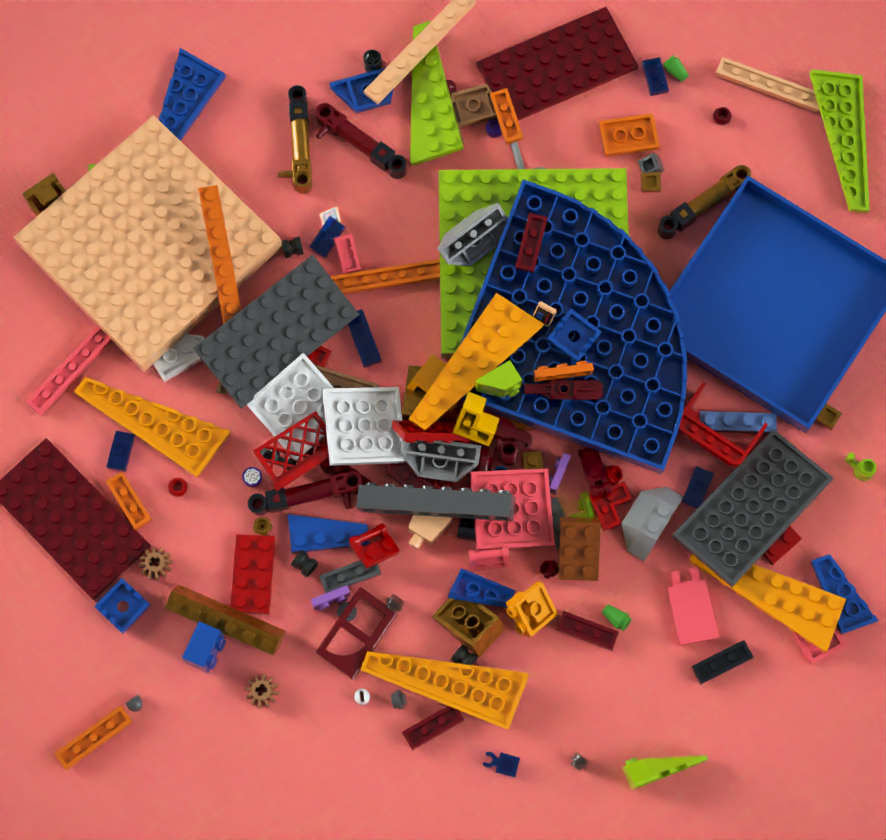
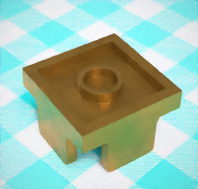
(43, 193)

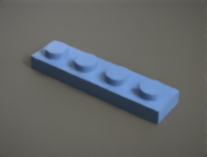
(738, 421)

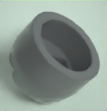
(135, 703)

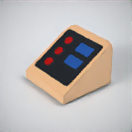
(331, 212)
(544, 313)

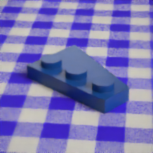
(479, 590)

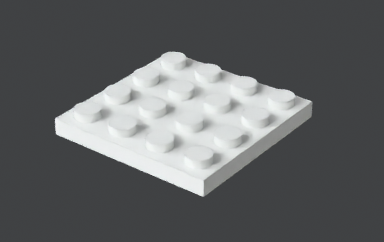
(291, 398)
(361, 425)

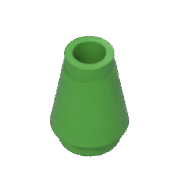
(676, 68)
(617, 617)

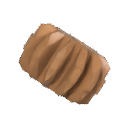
(161, 558)
(266, 696)

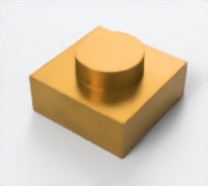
(650, 182)
(828, 416)
(532, 460)

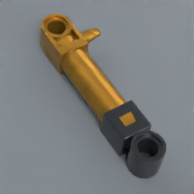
(300, 141)
(686, 213)

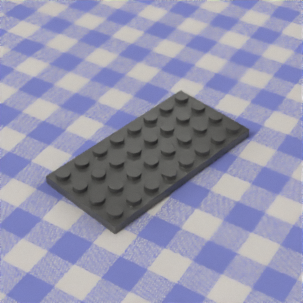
(275, 330)
(752, 508)

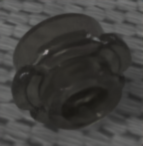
(394, 603)
(579, 761)

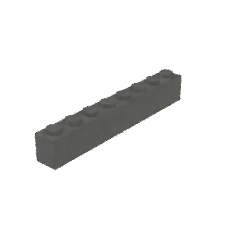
(436, 502)

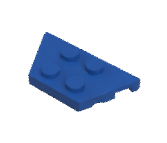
(352, 91)

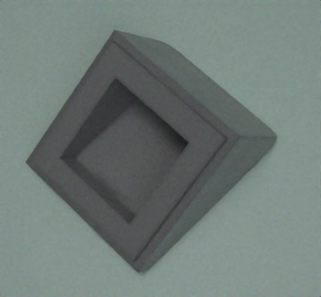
(651, 163)

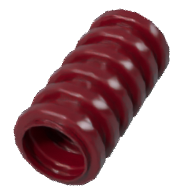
(505, 459)

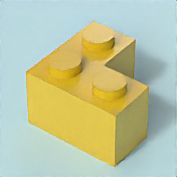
(475, 423)

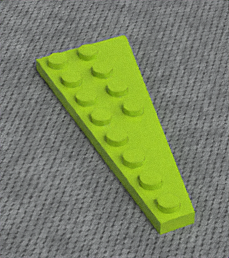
(432, 112)
(843, 116)

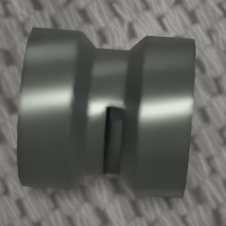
(372, 57)
(296, 247)
(304, 562)
(463, 656)

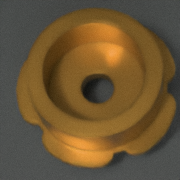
(262, 521)

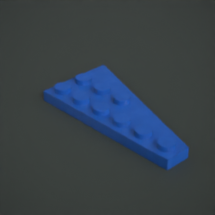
(188, 92)

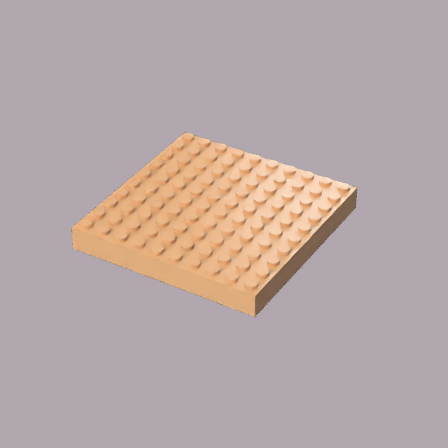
(137, 246)

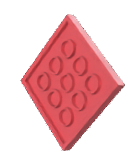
(532, 512)

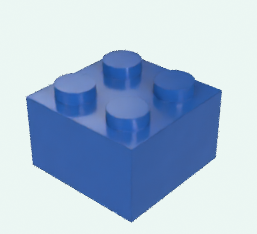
(204, 647)

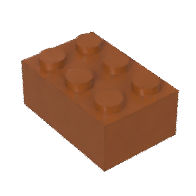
(579, 548)

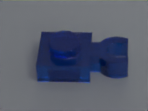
(505, 764)

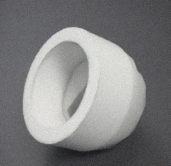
(366, 697)

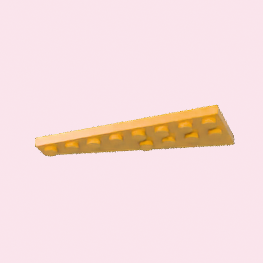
(489, 343)
(175, 435)
(793, 603)
(473, 689)

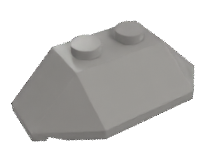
(473, 236)
(441, 459)
(648, 519)

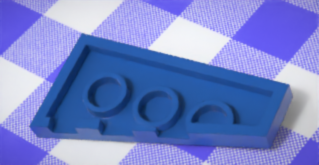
(322, 534)
(833, 580)

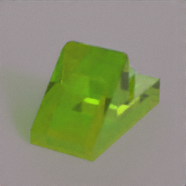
(585, 506)

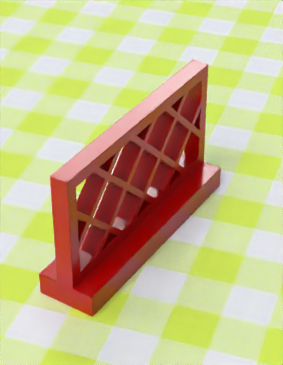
(302, 466)

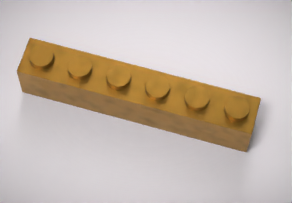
(226, 619)

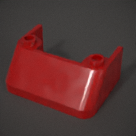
(728, 452)

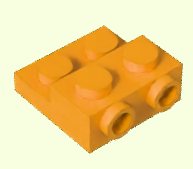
(531, 609)

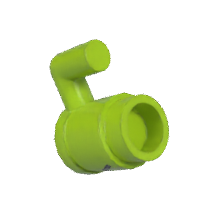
(863, 470)

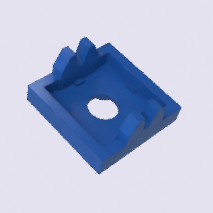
(574, 322)
(122, 592)

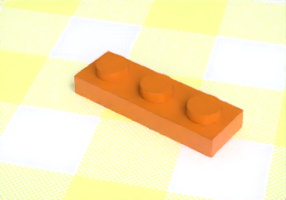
(506, 116)
(563, 371)
(128, 500)

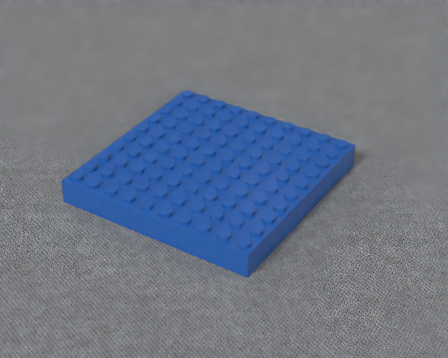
(778, 303)

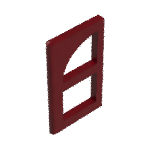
(352, 663)

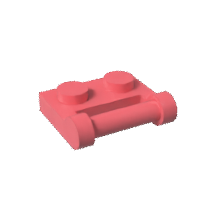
(488, 559)

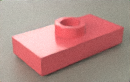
(347, 253)

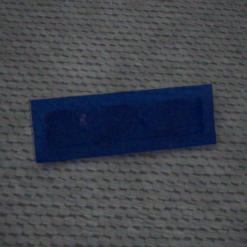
(364, 340)

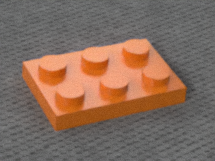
(629, 135)

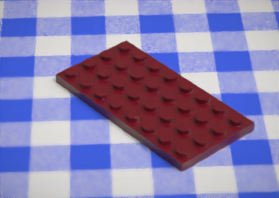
(559, 63)
(70, 519)

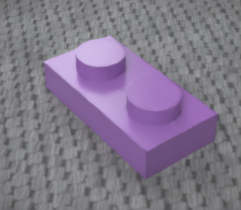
(561, 465)
(339, 595)

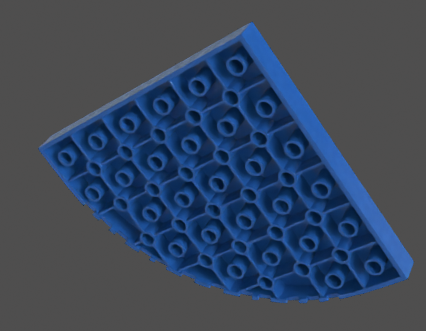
(613, 285)

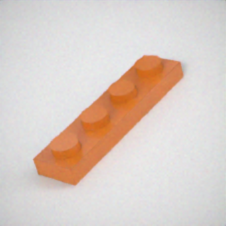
(93, 738)

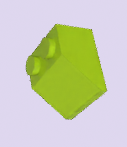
(500, 382)

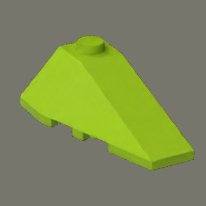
(652, 769)

